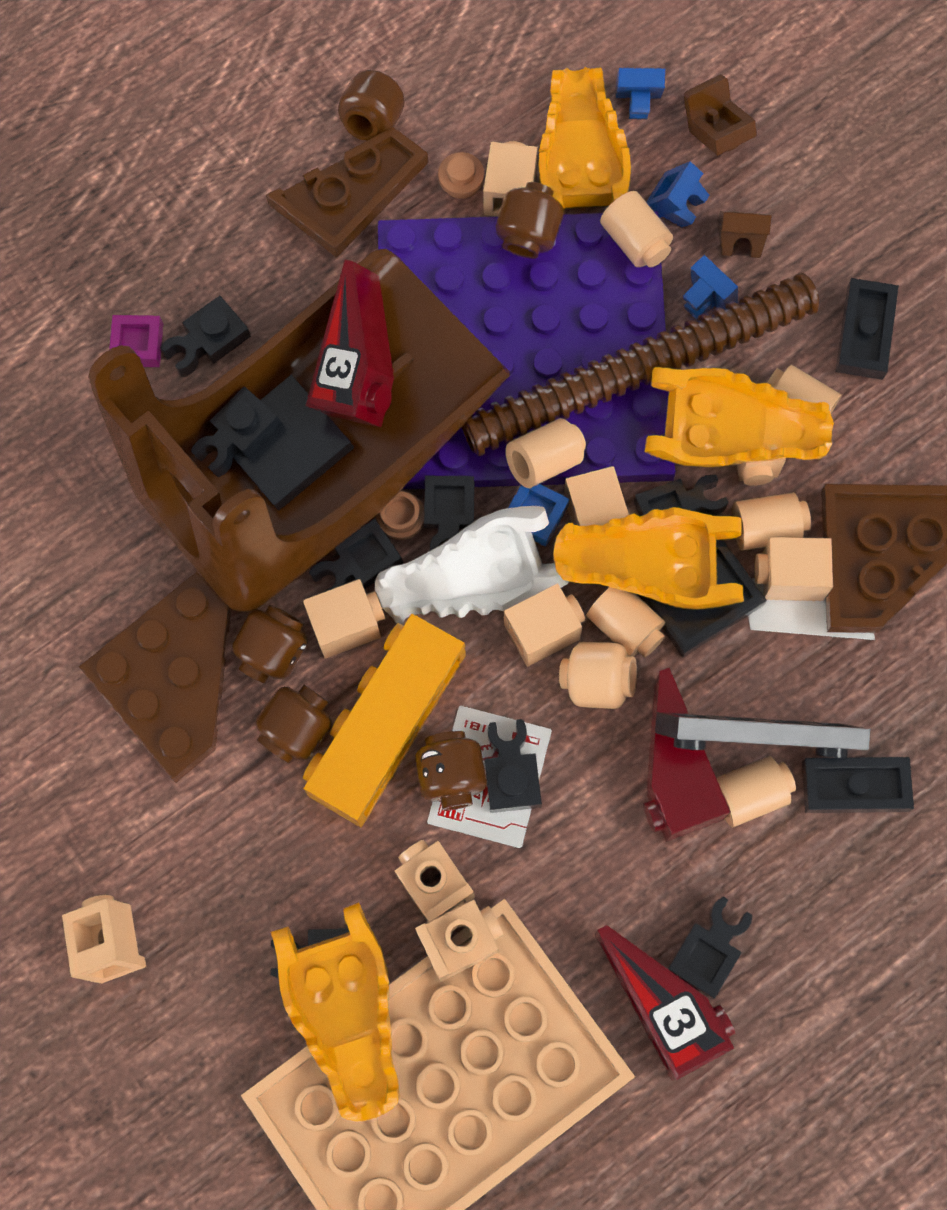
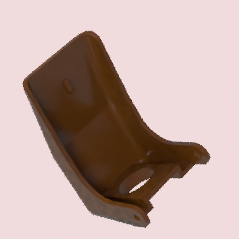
(226, 521)

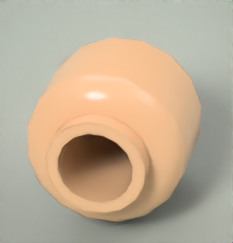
(598, 675)

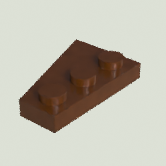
(351, 193)

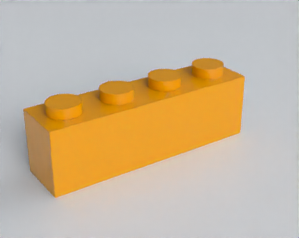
(384, 720)

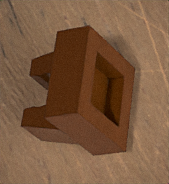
(743, 225)

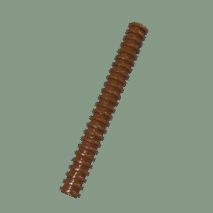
(630, 368)

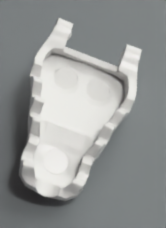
(478, 569)

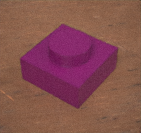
(141, 334)

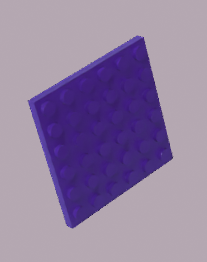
(540, 323)

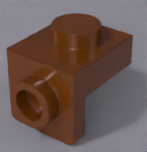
(716, 118)

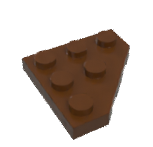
(883, 549)
(169, 675)

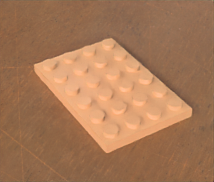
(484, 1078)

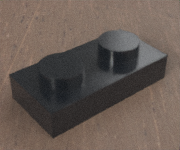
(867, 328)
(857, 785)

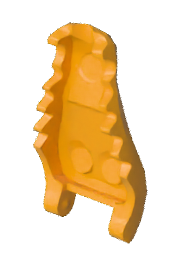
(582, 147)
(730, 420)
(654, 555)
(341, 1008)

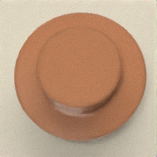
(461, 175)
(402, 516)

